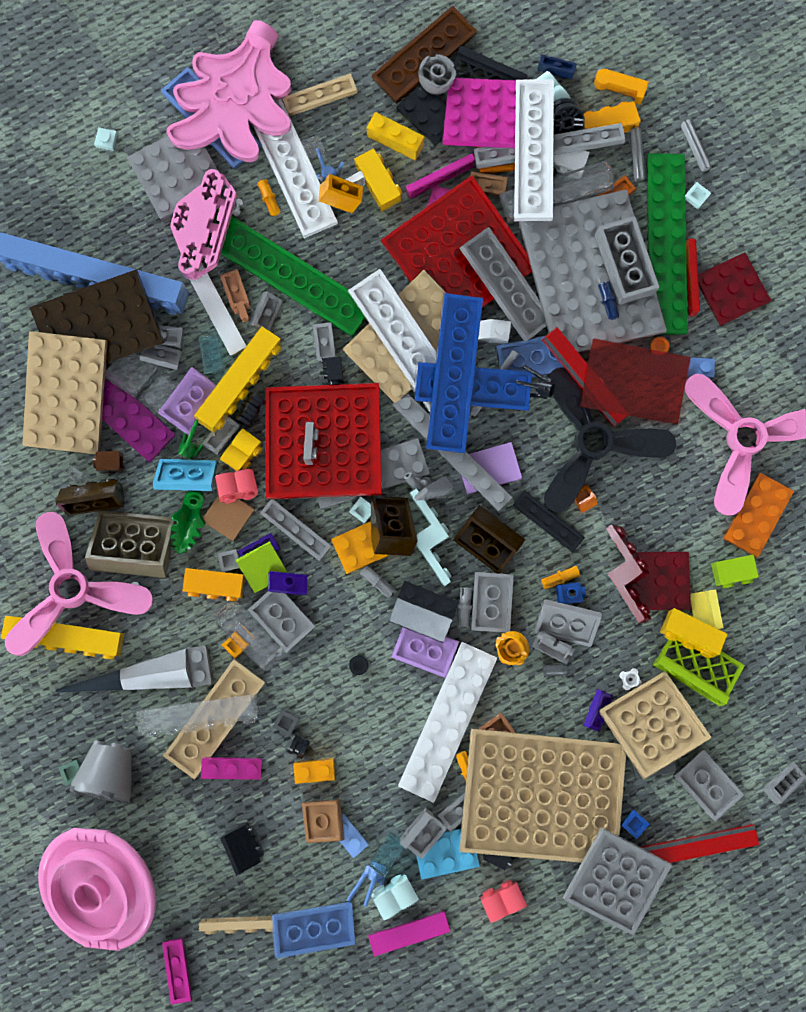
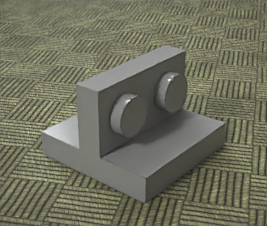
(422, 833)

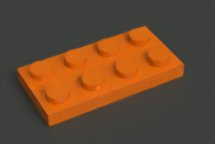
(758, 515)

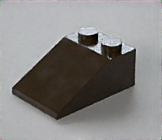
(392, 526)

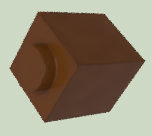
(108, 462)

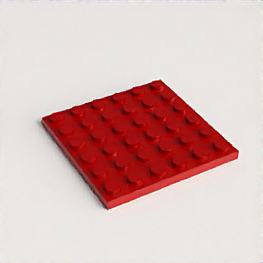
(435, 236)
(346, 446)

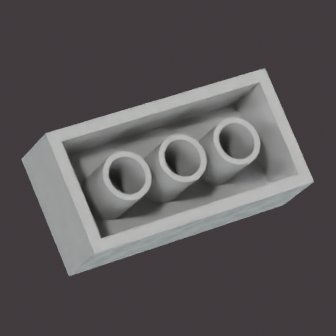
(626, 260)

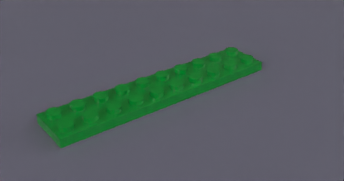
(668, 236)
(290, 276)

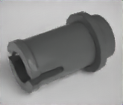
(555, 670)

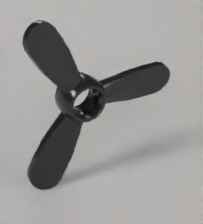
(633, 442)

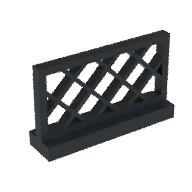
(486, 65)

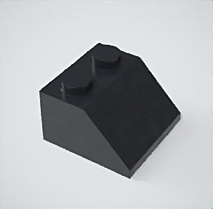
(242, 848)

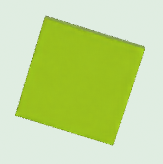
(257, 565)

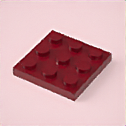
(732, 289)
(667, 582)

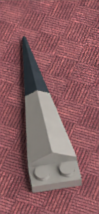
(175, 670)

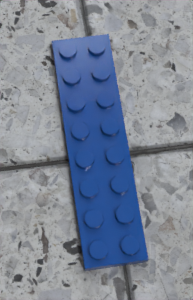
(454, 373)

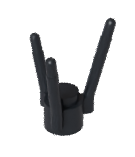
(544, 388)

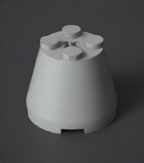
(105, 773)

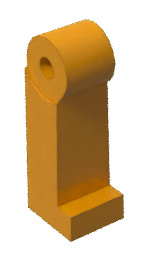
(621, 84)

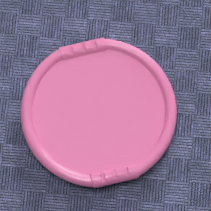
(97, 889)

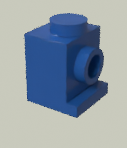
(563, 593)

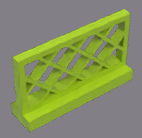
(695, 681)

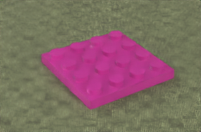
(481, 113)

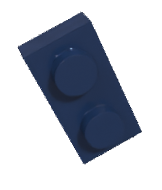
(557, 67)

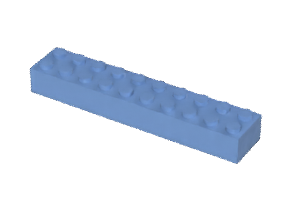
(85, 271)

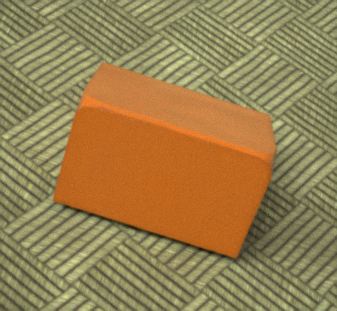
(585, 499)

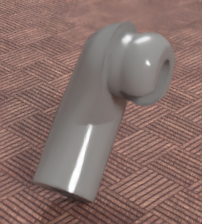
(417, 483)

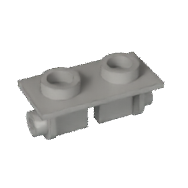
(552, 647)

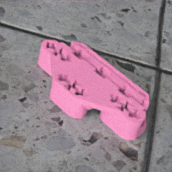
(199, 224)

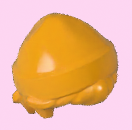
(512, 648)

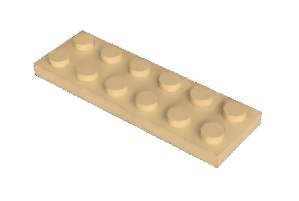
(190, 747)

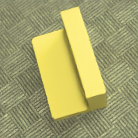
(706, 608)

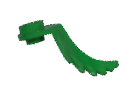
(188, 520)

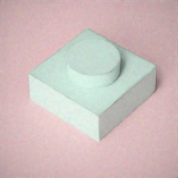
(105, 139)
(697, 195)
(361, 510)

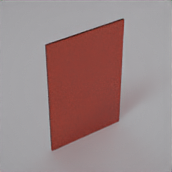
(635, 381)

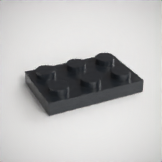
(425, 113)

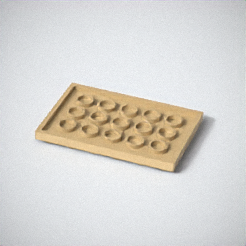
(424, 302)
(64, 392)

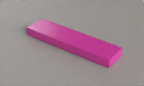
(440, 176)
(409, 933)

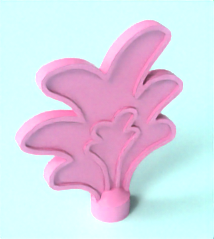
(231, 94)

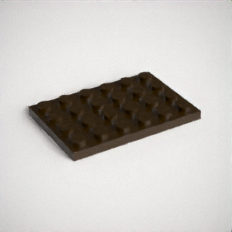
(106, 311)

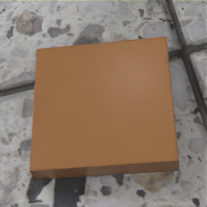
(228, 518)
(323, 821)

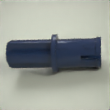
(608, 300)

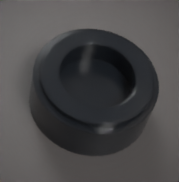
(358, 665)

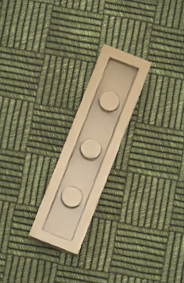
(319, 95)
(231, 925)

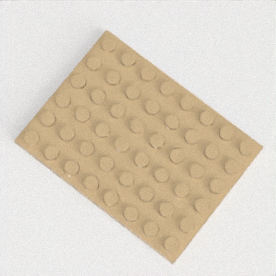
(540, 795)

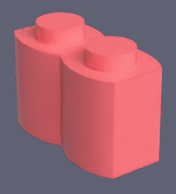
(236, 486)
(503, 900)

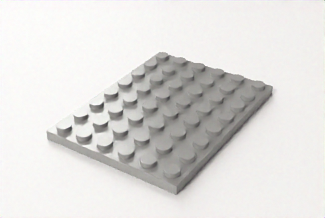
(570, 268)

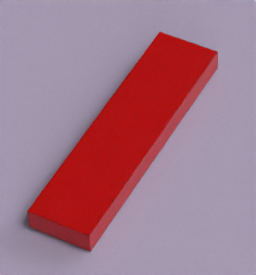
(692, 278)

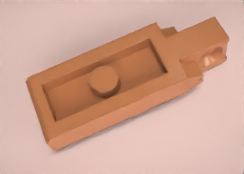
(236, 294)

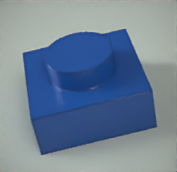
(635, 824)

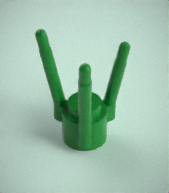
(188, 449)

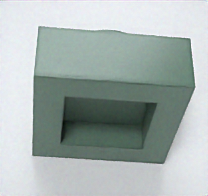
(69, 771)

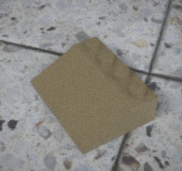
(130, 544)

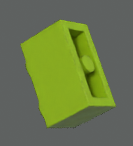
(735, 570)

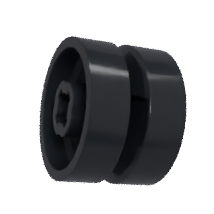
(567, 116)

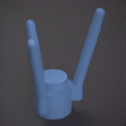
(326, 170)
(374, 877)

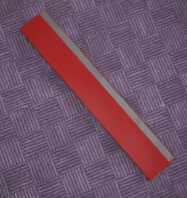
(574, 365)
(705, 844)

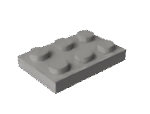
(492, 602)
(281, 619)
(568, 622)
(708, 785)

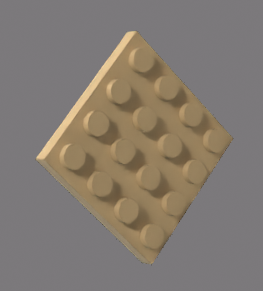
(654, 725)

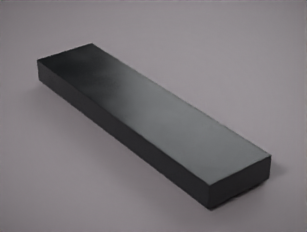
(548, 521)

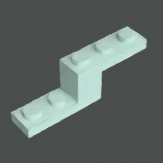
(430, 538)

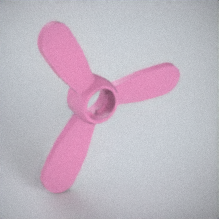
(736, 474)
(58, 551)

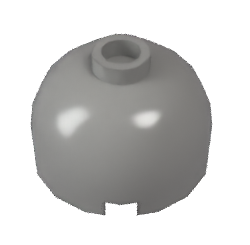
(436, 74)

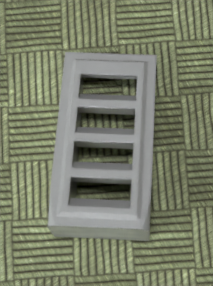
(435, 490)
(773, 785)

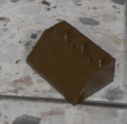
(91, 497)
(489, 539)

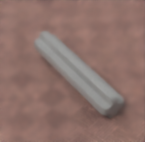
(696, 145)
(637, 154)

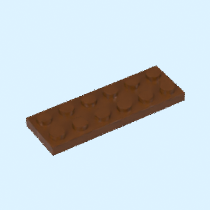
(441, 37)

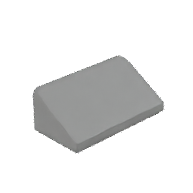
(265, 311)

